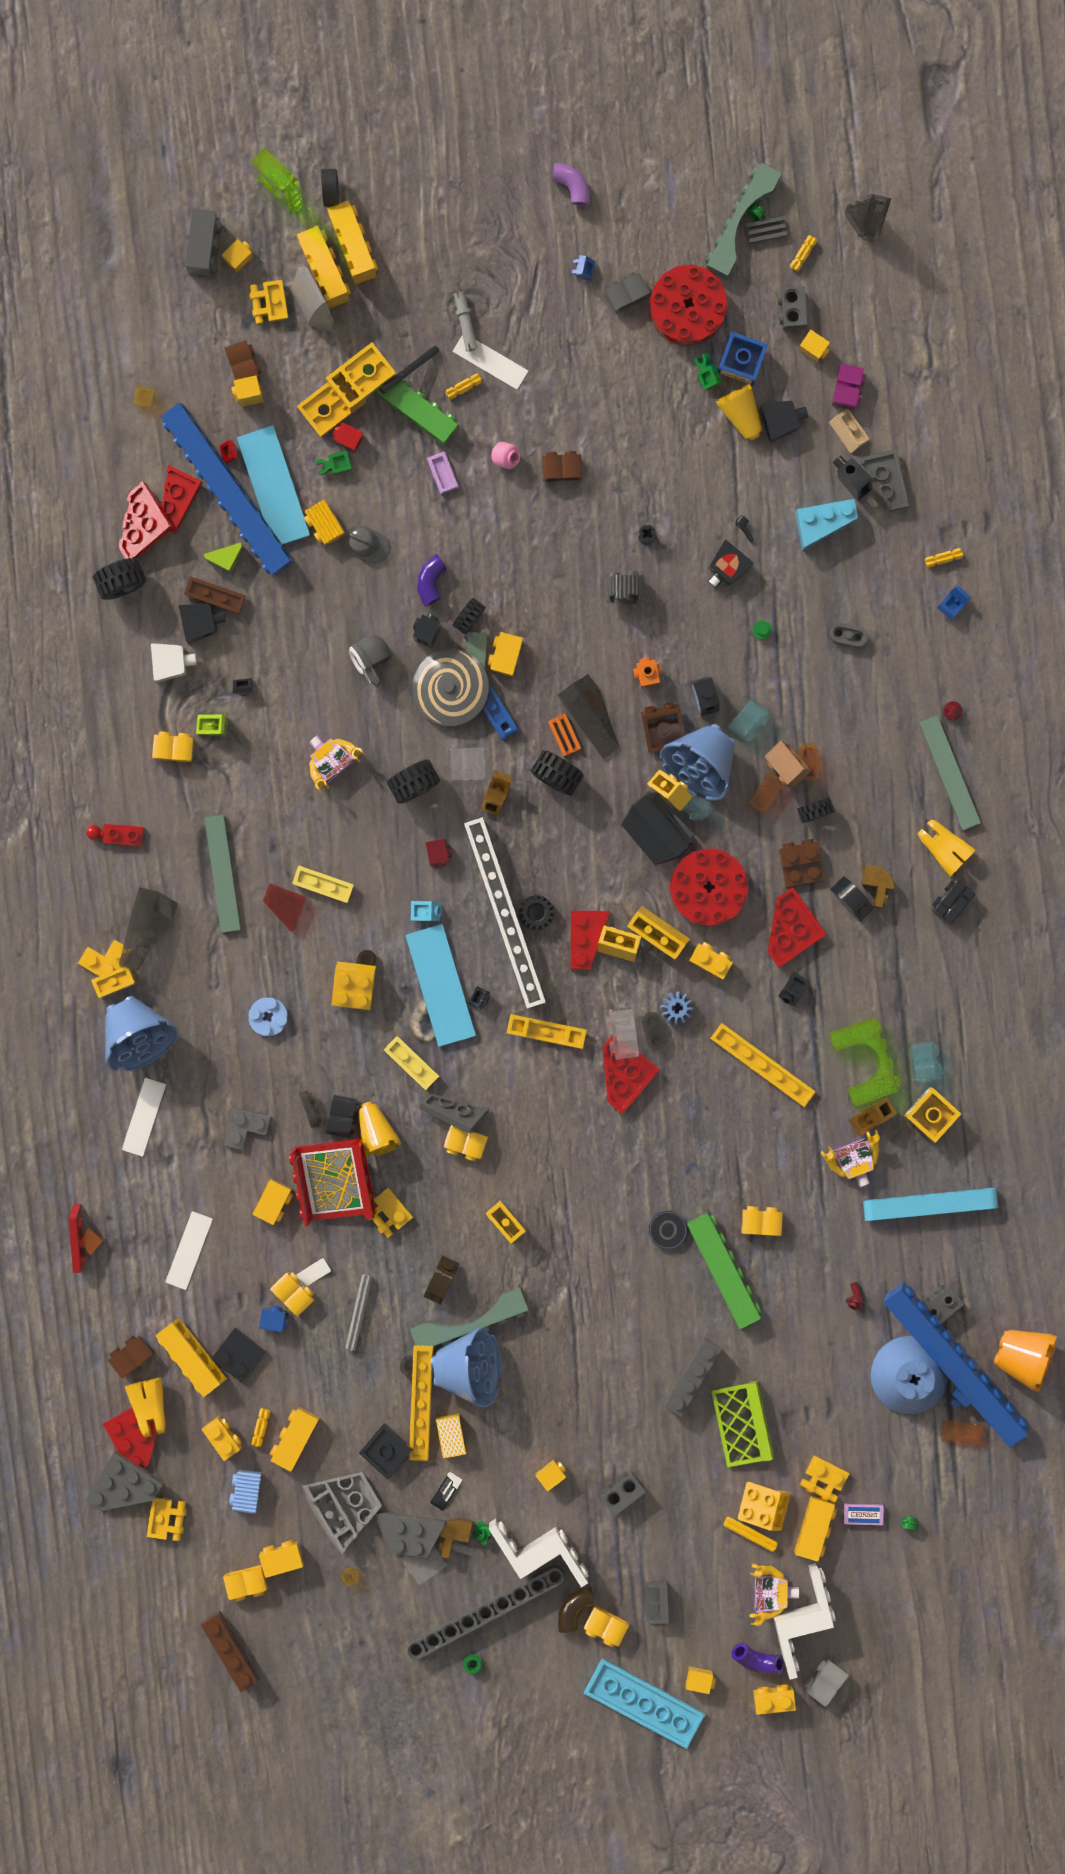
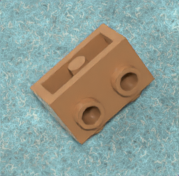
(787, 764)

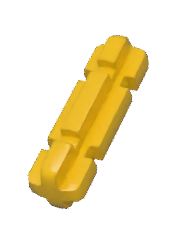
(803, 253)
(463, 386)
(944, 557)
(260, 1428)

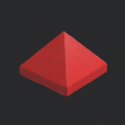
(229, 451)

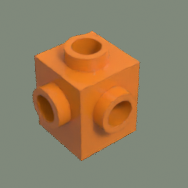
(651, 679)

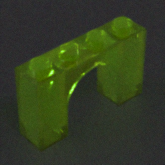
(278, 180)
(883, 1081)

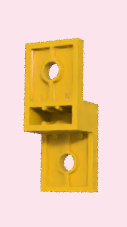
(346, 390)

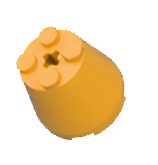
(1026, 1356)

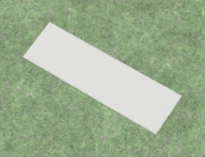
(492, 363)
(143, 1117)
(189, 1250)

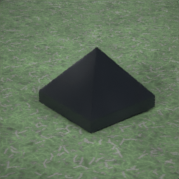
(242, 686)
(479, 998)

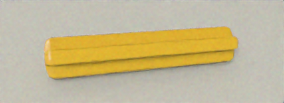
(750, 1534)

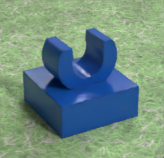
(585, 267)
(958, 1398)

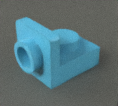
(425, 911)

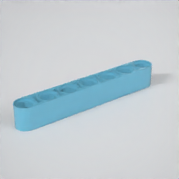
(930, 1204)

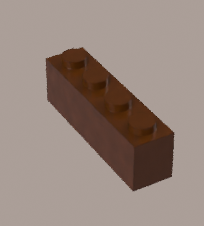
(230, 1651)

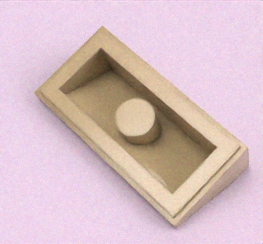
(849, 430)

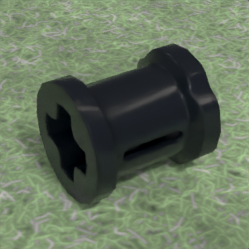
(646, 528)

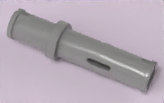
(465, 321)

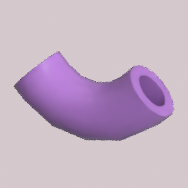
(574, 181)

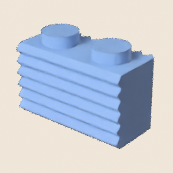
(246, 1491)

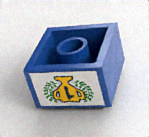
(742, 358)

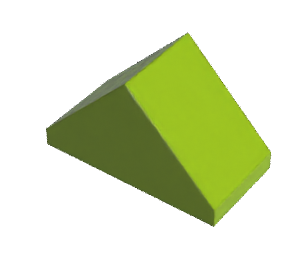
(225, 557)
(212, 725)

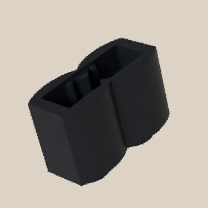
(342, 1116)

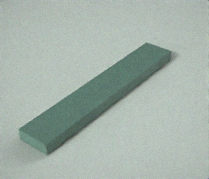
(949, 772)
(222, 873)

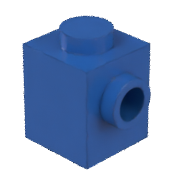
(273, 1319)

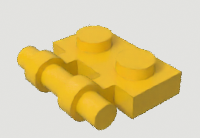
(275, 302)
(393, 1209)
(827, 1473)
(160, 1517)

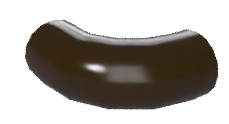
(572, 1607)

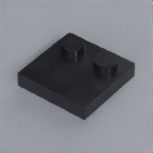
(238, 1354)
(386, 1451)

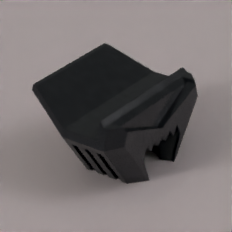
(657, 829)

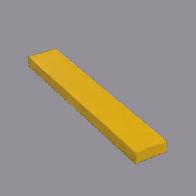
(763, 1065)
(421, 1402)

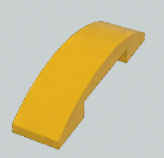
(546, 1031)

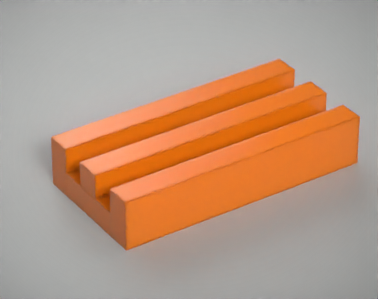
(571, 750)

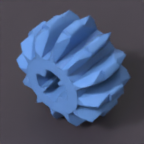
(681, 1013)

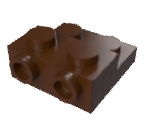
(662, 725)
(801, 863)

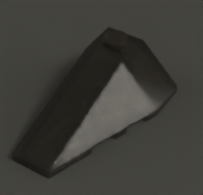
(868, 216)
(588, 710)
(148, 922)

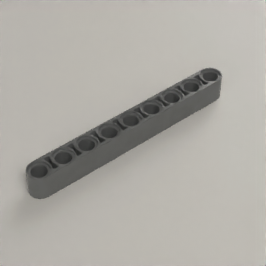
(479, 1619)

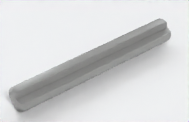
(358, 1312)

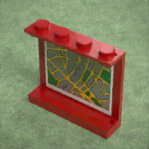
(332, 1180)

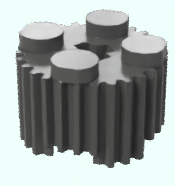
(626, 588)

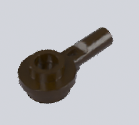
(366, 957)

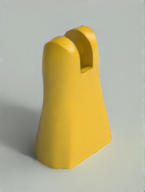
(946, 847)
(148, 1404)

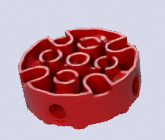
(684, 286)
(694, 873)

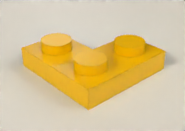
(102, 964)

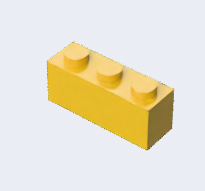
(658, 932)
(293, 1438)
(815, 1528)

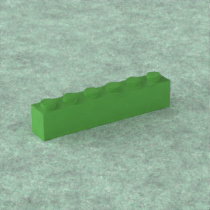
(418, 410)
(723, 1270)

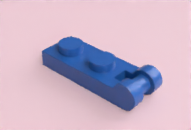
(499, 715)

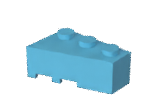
(823, 520)

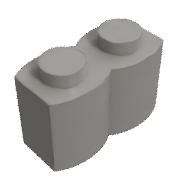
(826, 1682)

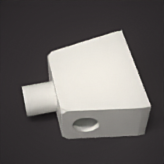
(170, 661)

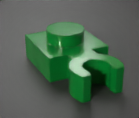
(709, 374)
(337, 462)

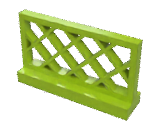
(759, 1419)

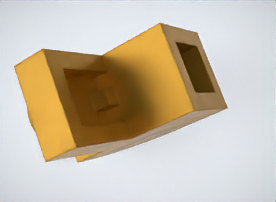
(496, 793)
(878, 878)
(872, 1116)
(455, 1529)

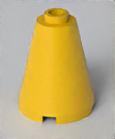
(742, 411)
(376, 1131)

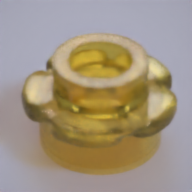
(350, 1581)

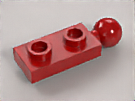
(116, 834)

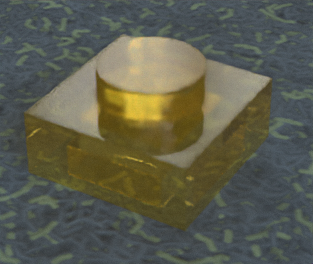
(144, 396)

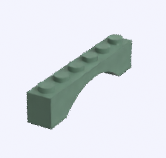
(762, 186)
(508, 1305)

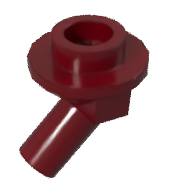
(952, 710)
(855, 1302)

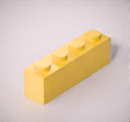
(191, 1357)

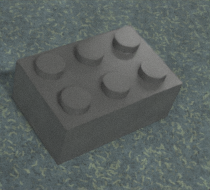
(203, 243)

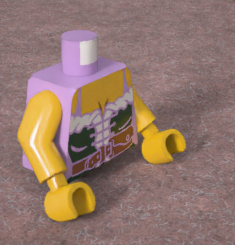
(331, 759)
(855, 1159)
(770, 1593)

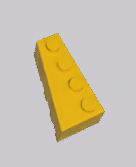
(352, 242)
(323, 267)

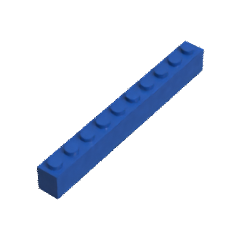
(227, 489)
(956, 1364)

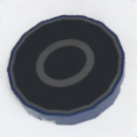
(667, 1230)

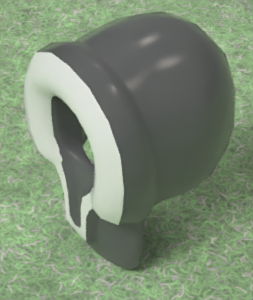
(369, 654)

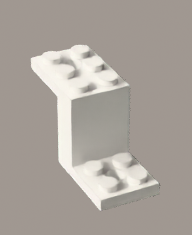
(539, 1552)
(804, 1620)

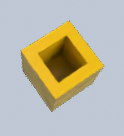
(238, 255)
(814, 346)
(551, 1474)
(700, 1680)

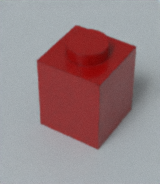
(347, 437)

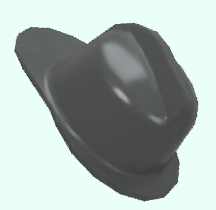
(366, 544)

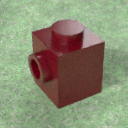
(438, 853)

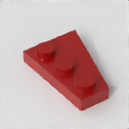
(178, 496)
(585, 935)
(76, 1238)

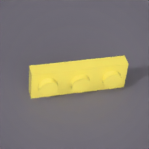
(323, 884)
(411, 1062)

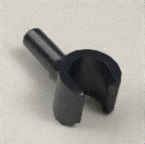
(741, 522)

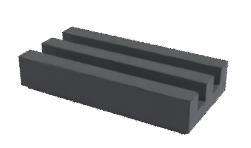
(782, 226)

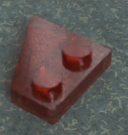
(284, 904)

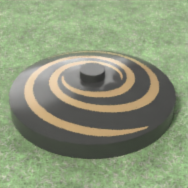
(451, 687)

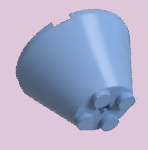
(701, 761)
(135, 1035)
(469, 1367)
(893, 1370)

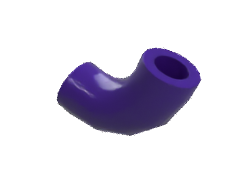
(427, 580)
(758, 1661)

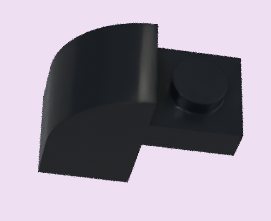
(852, 898)

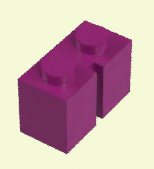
(848, 386)

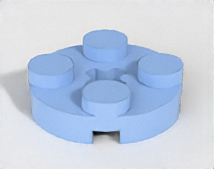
(278, 1021)

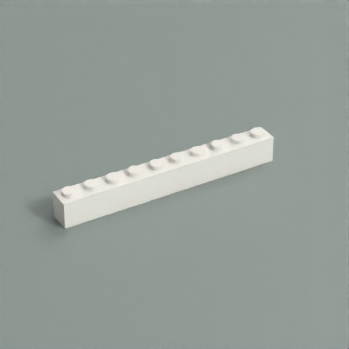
(504, 912)

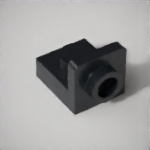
(793, 989)

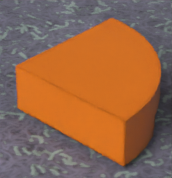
(91, 1241)

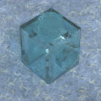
(697, 808)

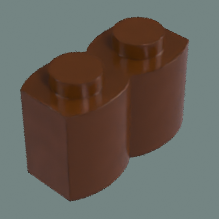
(241, 360)
(561, 467)
(130, 1357)

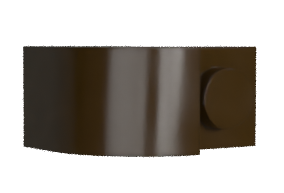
(441, 1280)

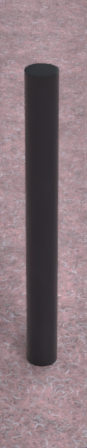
(409, 369)

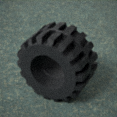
(119, 578)
(557, 773)
(413, 781)

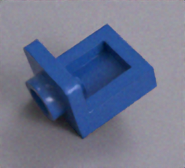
(954, 602)

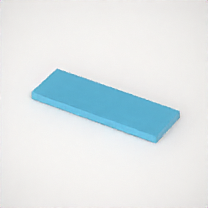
(273, 484)
(440, 985)
(644, 1703)

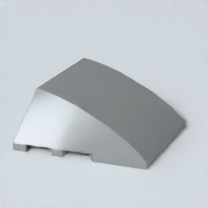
(311, 301)
(342, 1506)

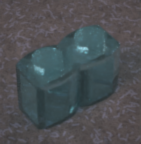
(748, 720)
(925, 1062)

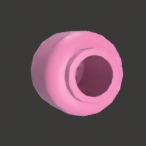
(505, 455)

